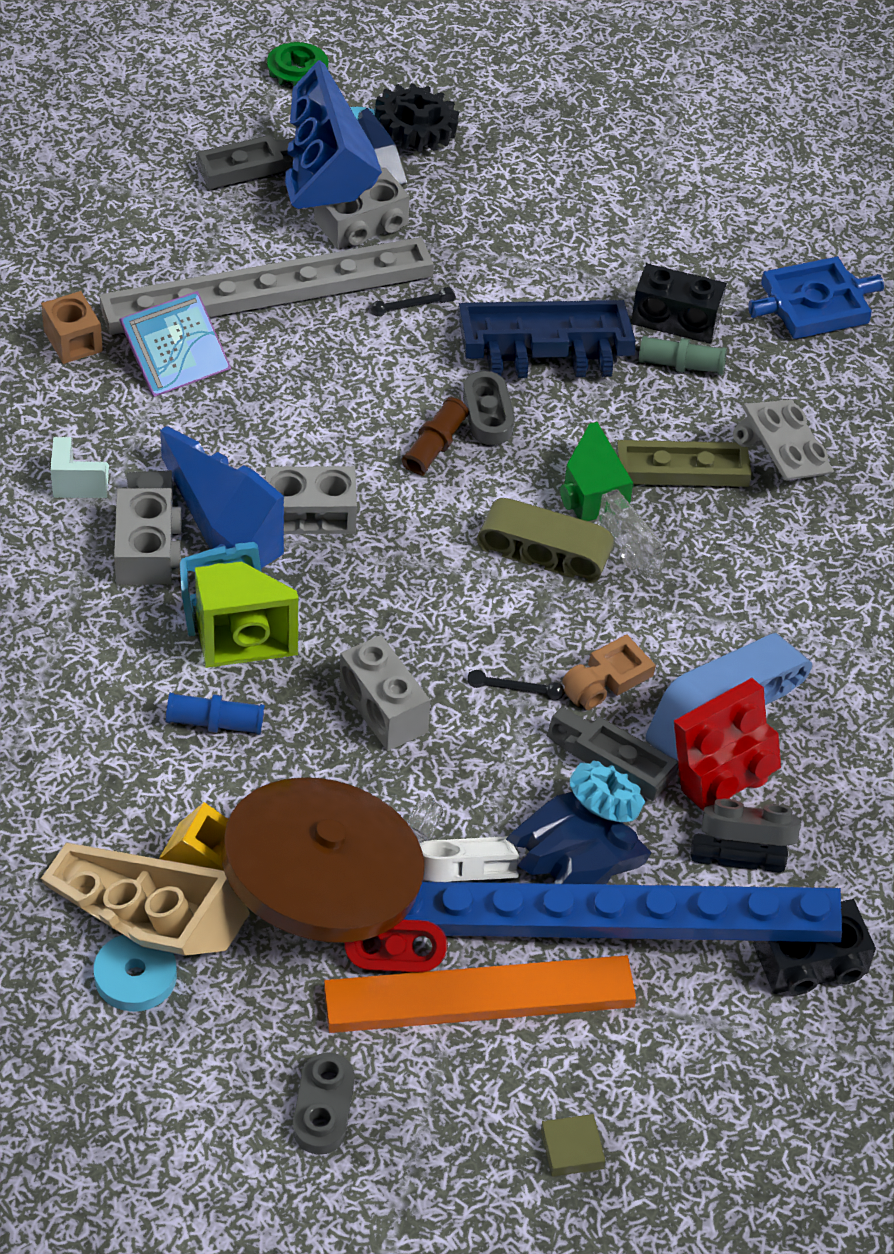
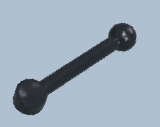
(446, 294)
(478, 679)

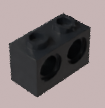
(678, 303)
(819, 960)

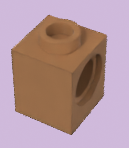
(72, 327)

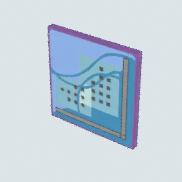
(175, 343)

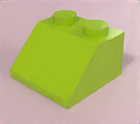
(244, 615)

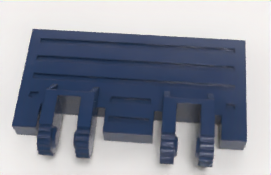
(548, 331)

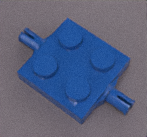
(816, 297)

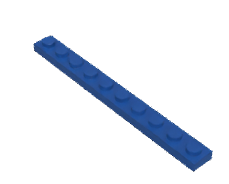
(631, 911)

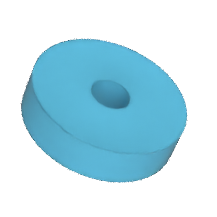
(129, 991)

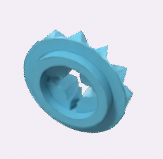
(606, 792)

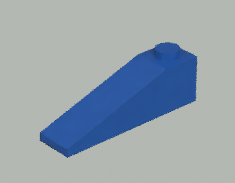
(329, 148)
(225, 501)

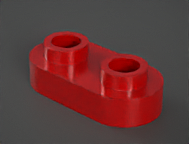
(398, 951)

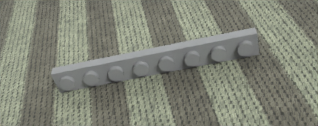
(280, 281)

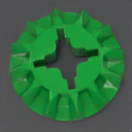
(299, 52)

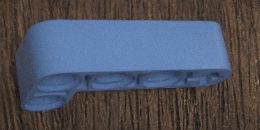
(767, 660)

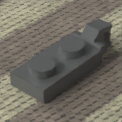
(244, 161)
(613, 746)

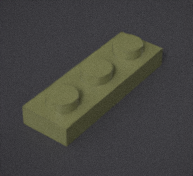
(685, 462)

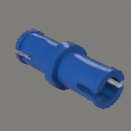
(214, 713)

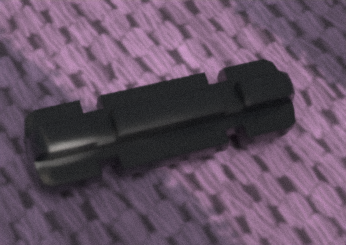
(738, 853)

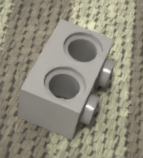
(372, 213)
(316, 498)
(144, 536)
(384, 692)

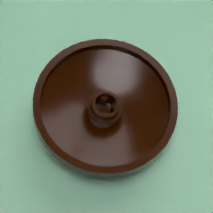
(322, 859)

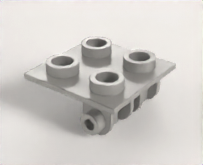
(786, 436)

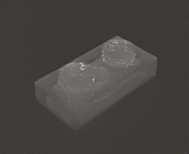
(632, 536)

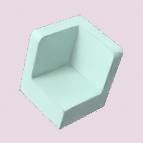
(76, 478)

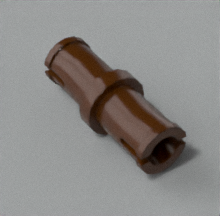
(435, 436)

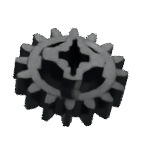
(417, 117)

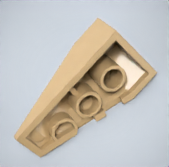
(150, 899)

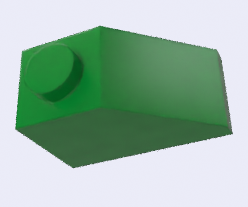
(593, 472)

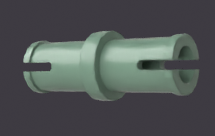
(682, 355)

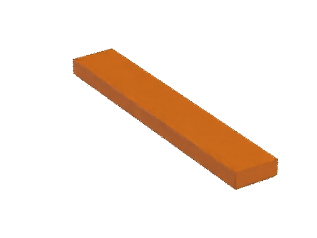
(479, 993)

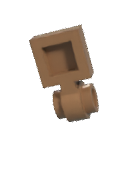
(617, 665)

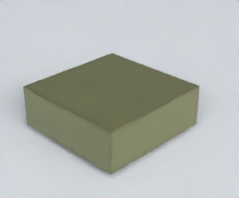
(572, 1145)

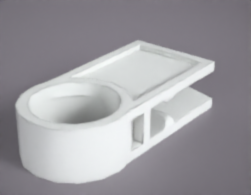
(469, 859)

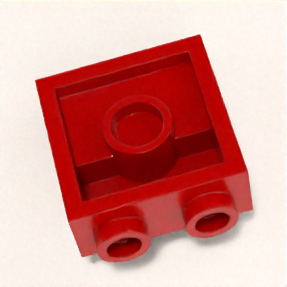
(726, 745)

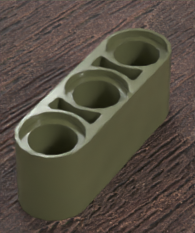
(546, 538)

